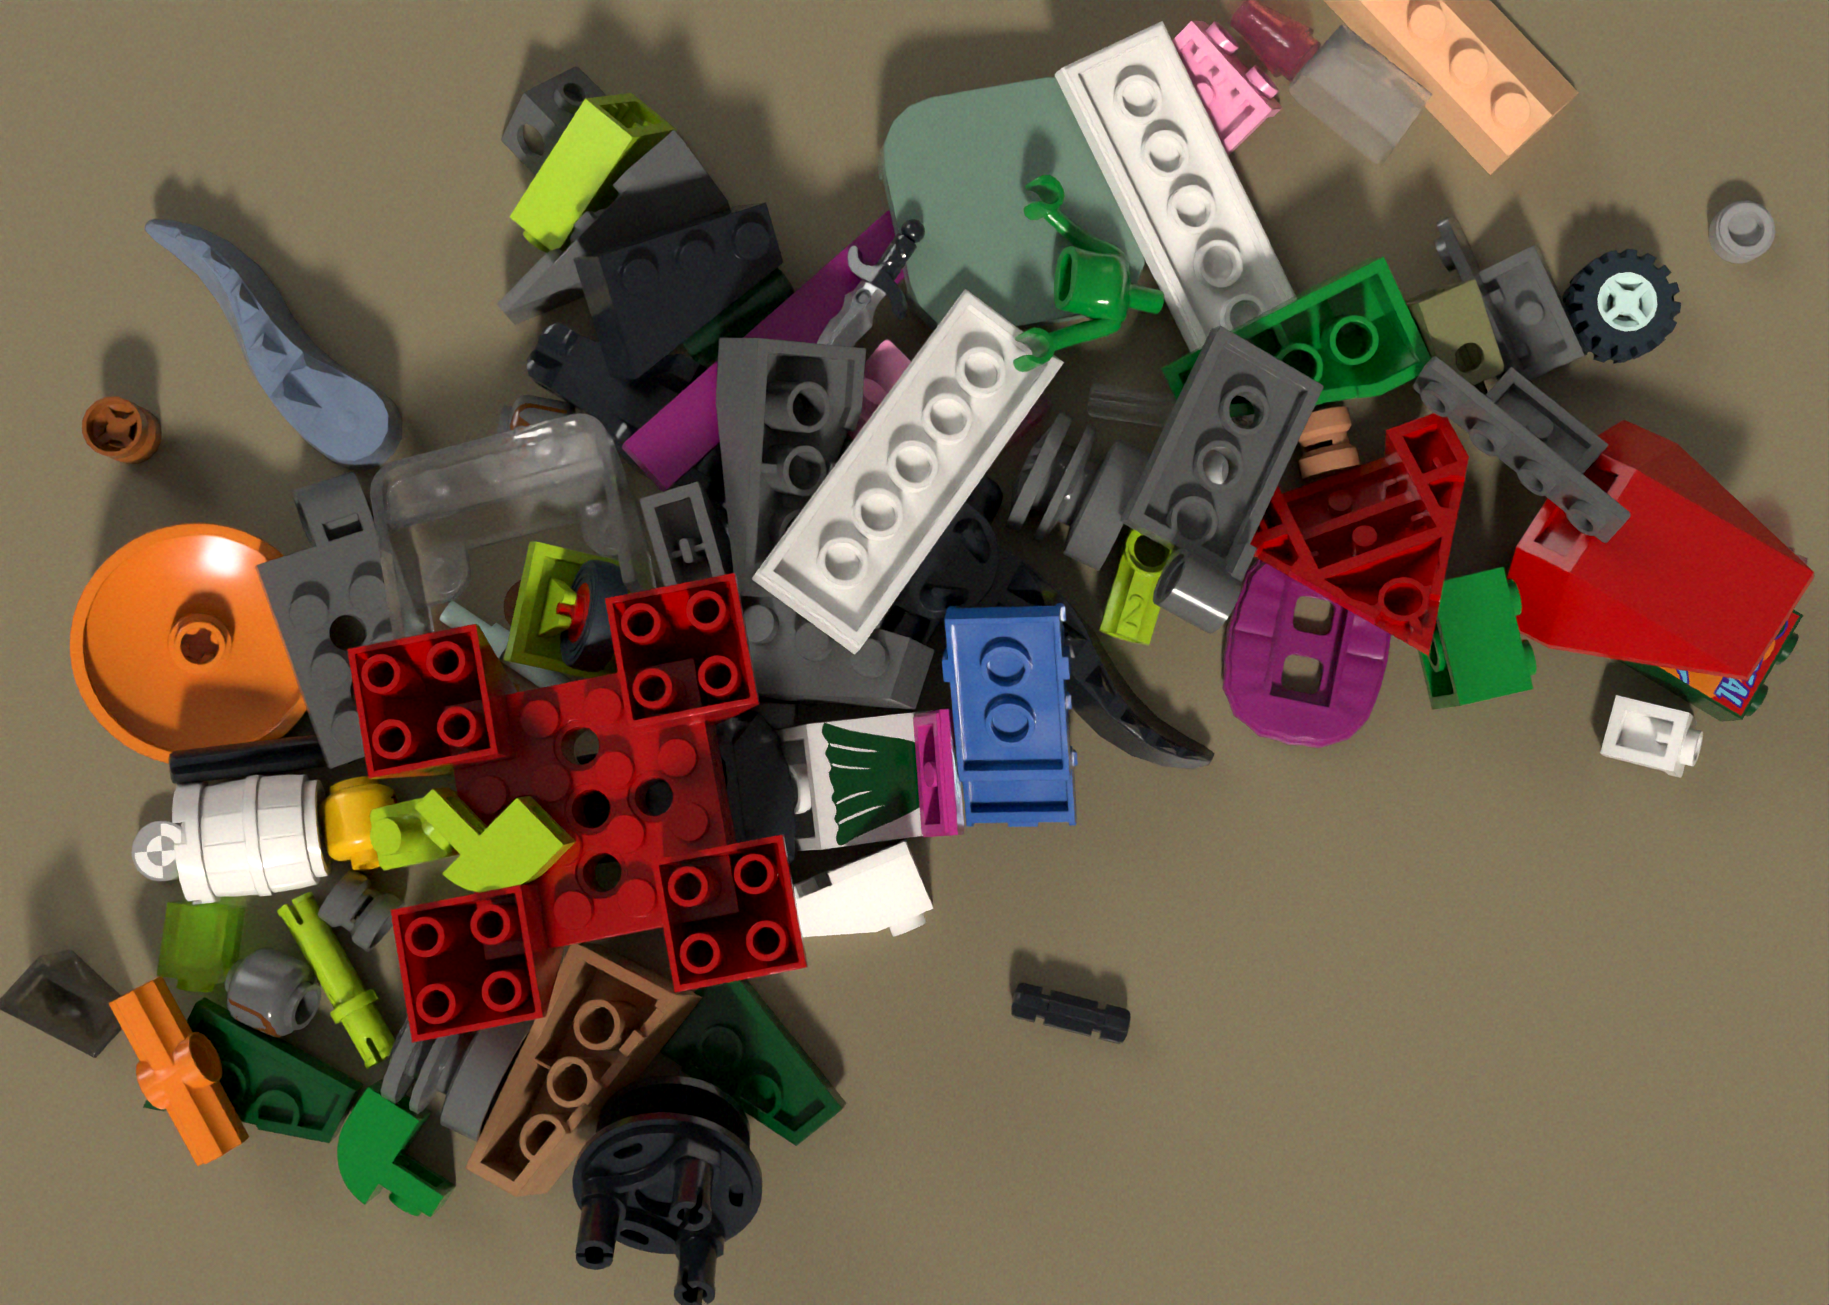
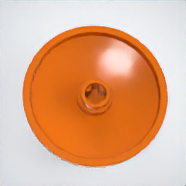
(183, 644)

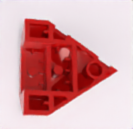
(1376, 531)

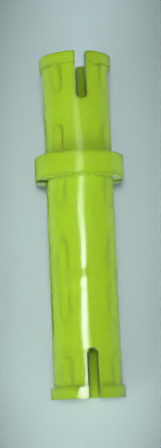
(339, 980)

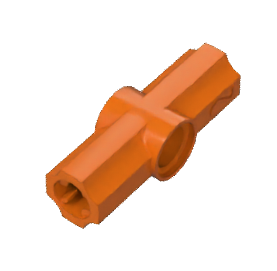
(179, 1071)

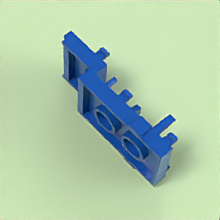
(1011, 713)

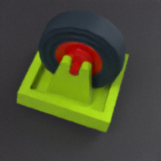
(563, 612)

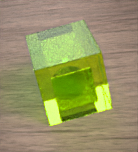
(200, 943)

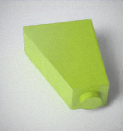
(584, 164)

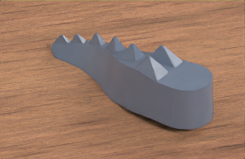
(317, 396)

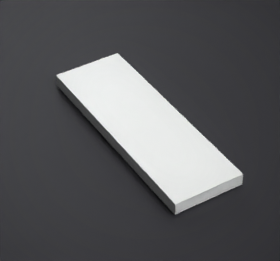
(1174, 184)
(905, 474)

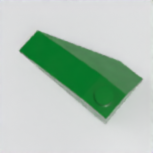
(1341, 332)

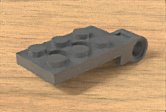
(1206, 521)
(317, 586)

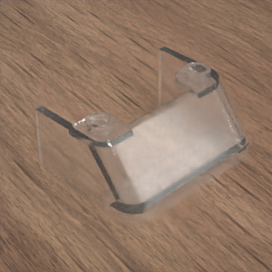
(494, 491)

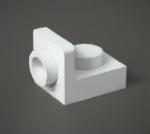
(1652, 736)

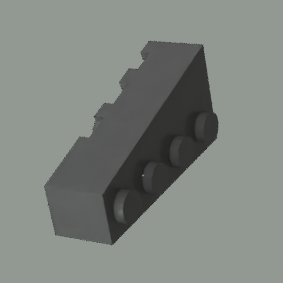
(806, 666)

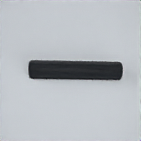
(245, 759)

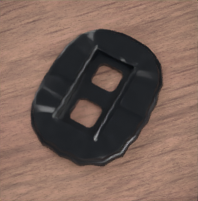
(756, 781)

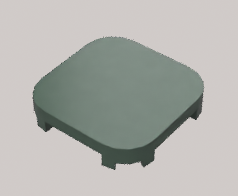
(964, 173)

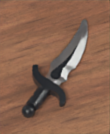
(875, 283)

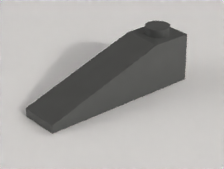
(654, 194)
(779, 435)

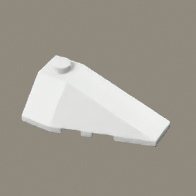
(865, 895)

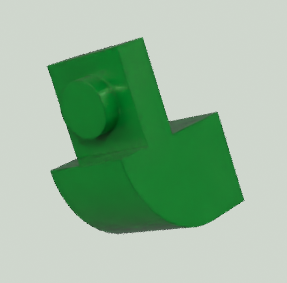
(375, 1155)

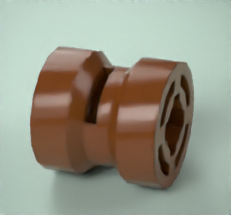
(111, 422)

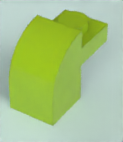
(497, 856)

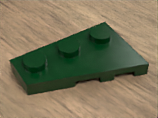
(752, 1056)
(273, 1080)

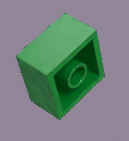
(1477, 642)

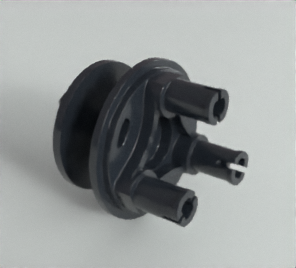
(667, 1179)

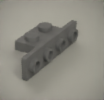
(1521, 305)
(1531, 437)

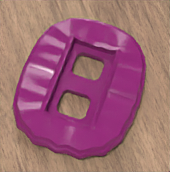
(1264, 636)

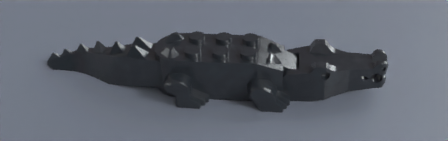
(959, 570)

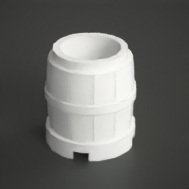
(249, 837)

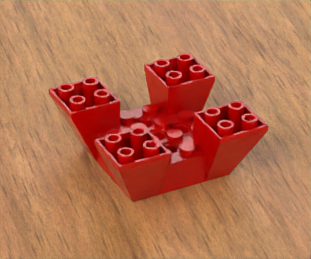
(451, 709)

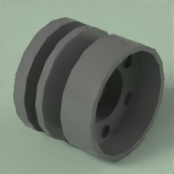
(1077, 490)
(462, 1066)

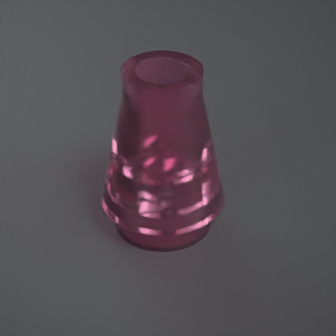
(1275, 38)

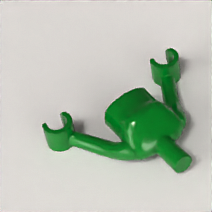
(1088, 281)

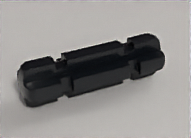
(1070, 1013)

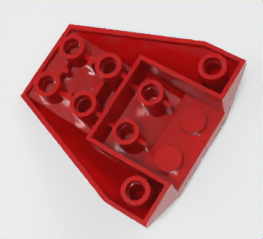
(1677, 586)

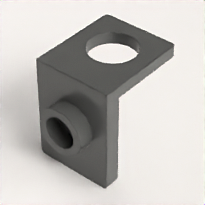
(549, 110)

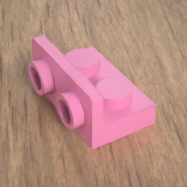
(1230, 92)

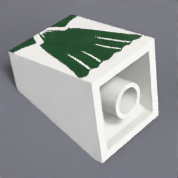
(853, 781)

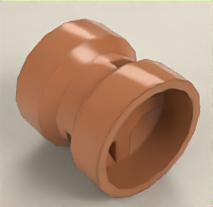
(1323, 429)

